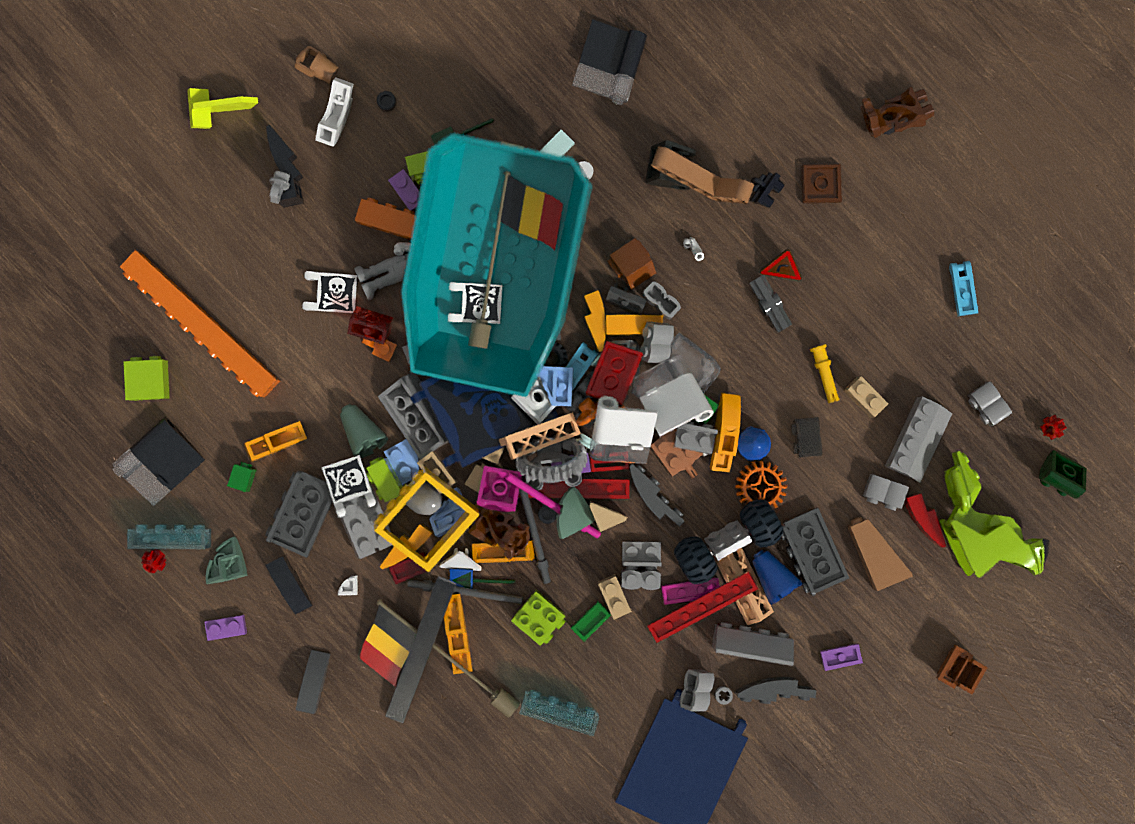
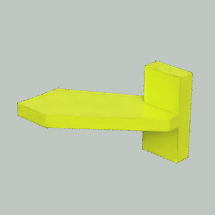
(201, 108)

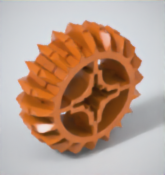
(760, 477)

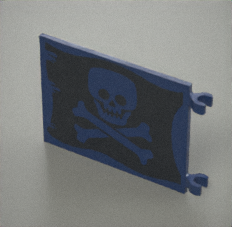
(474, 417)

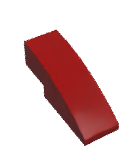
(925, 518)

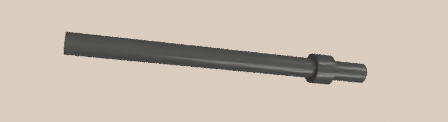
(542, 563)
(427, 585)

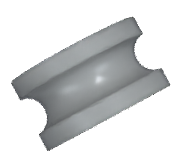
(724, 689)

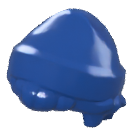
(753, 444)

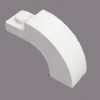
(337, 112)

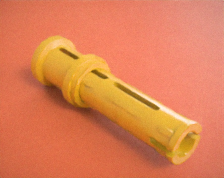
(822, 363)

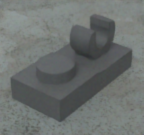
(625, 300)

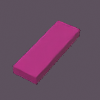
(687, 591)

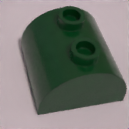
(1064, 475)

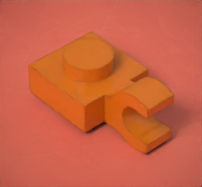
(382, 351)

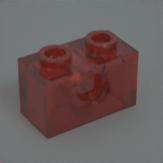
(370, 325)

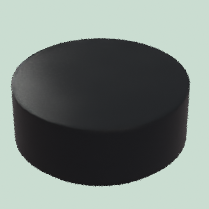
(386, 101)
(547, 515)

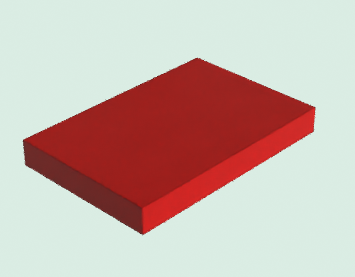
(614, 372)

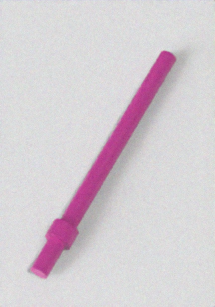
(545, 500)

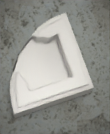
(349, 586)

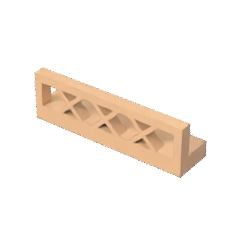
(508, 440)
(749, 604)

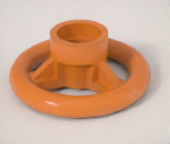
(588, 411)

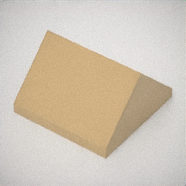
(606, 517)

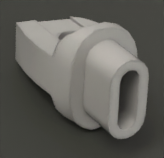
(279, 183)

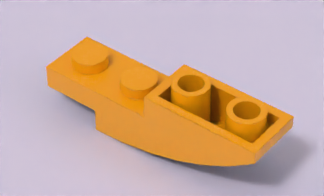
(728, 432)

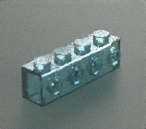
(168, 538)
(559, 713)

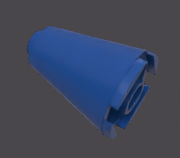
(774, 577)

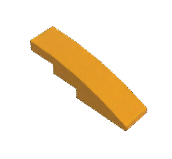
(457, 634)

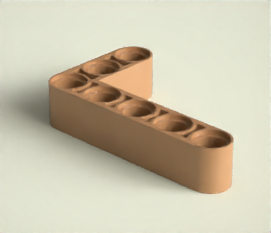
(700, 179)

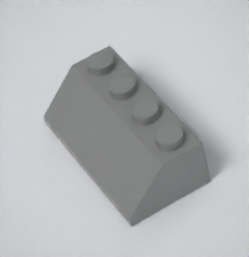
(414, 420)
(918, 438)
(753, 644)

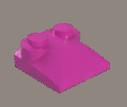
(496, 491)

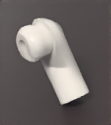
(401, 248)
(695, 248)

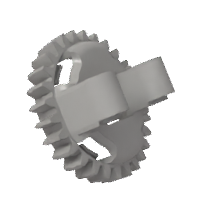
(551, 454)

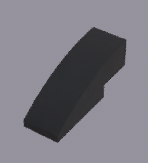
(282, 154)
(289, 584)

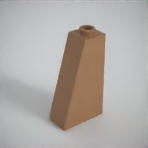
(878, 558)

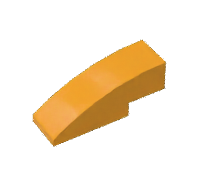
(596, 319)
(629, 324)
(275, 441)
(416, 540)
(486, 553)

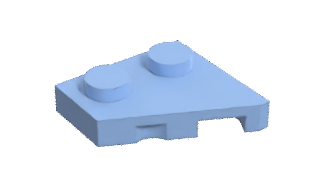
(558, 384)
(403, 461)
(446, 516)

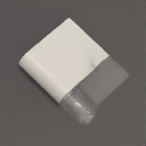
(673, 393)
(621, 433)

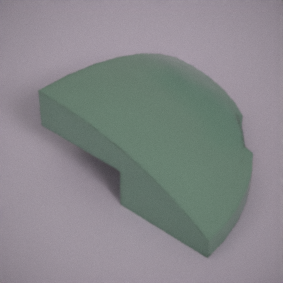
(573, 514)
(227, 564)

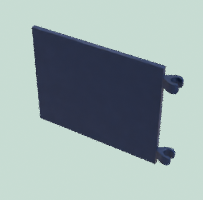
(682, 766)

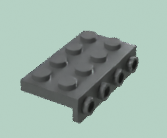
(301, 514)
(813, 552)

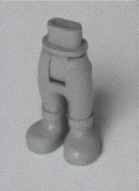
(395, 266)

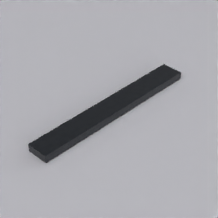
(420, 649)

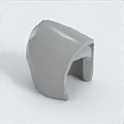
(425, 500)

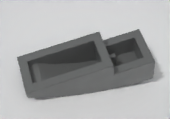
(313, 682)

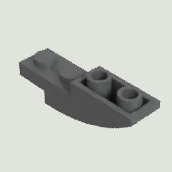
(648, 489)
(767, 690)

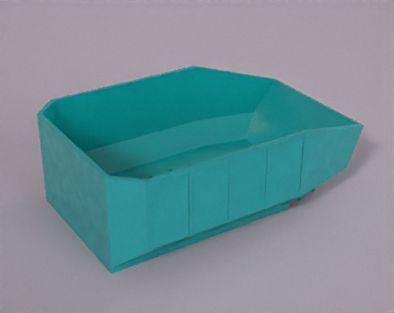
(455, 244)

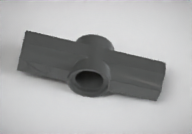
(770, 303)

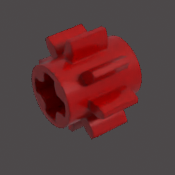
(1053, 427)
(153, 561)

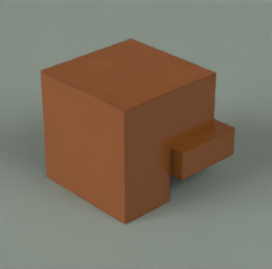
(632, 263)
(961, 670)

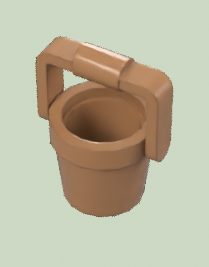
(321, 66)

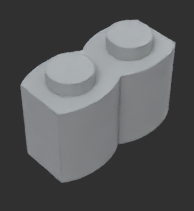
(657, 297)
(657, 342)
(989, 403)
(885, 491)
(645, 578)
(697, 690)

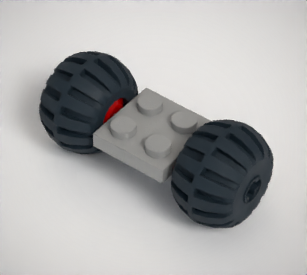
(759, 525)

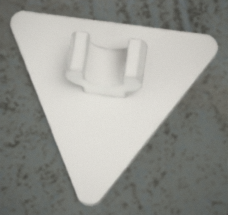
(460, 561)

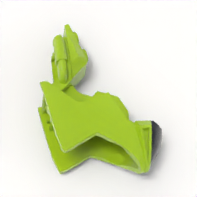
(982, 538)

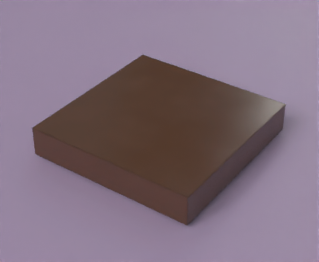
(821, 183)

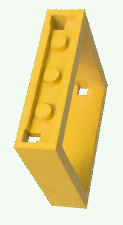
(452, 535)

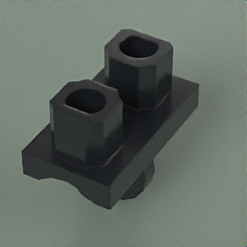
(763, 187)

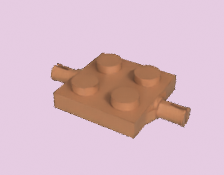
(674, 458)

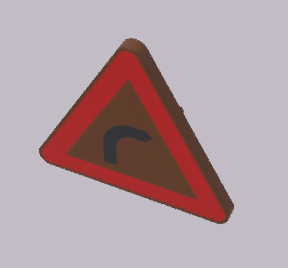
(783, 266)

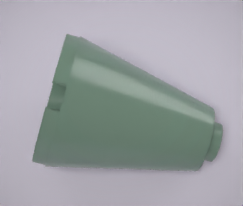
(361, 431)

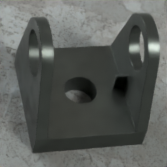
(658, 178)

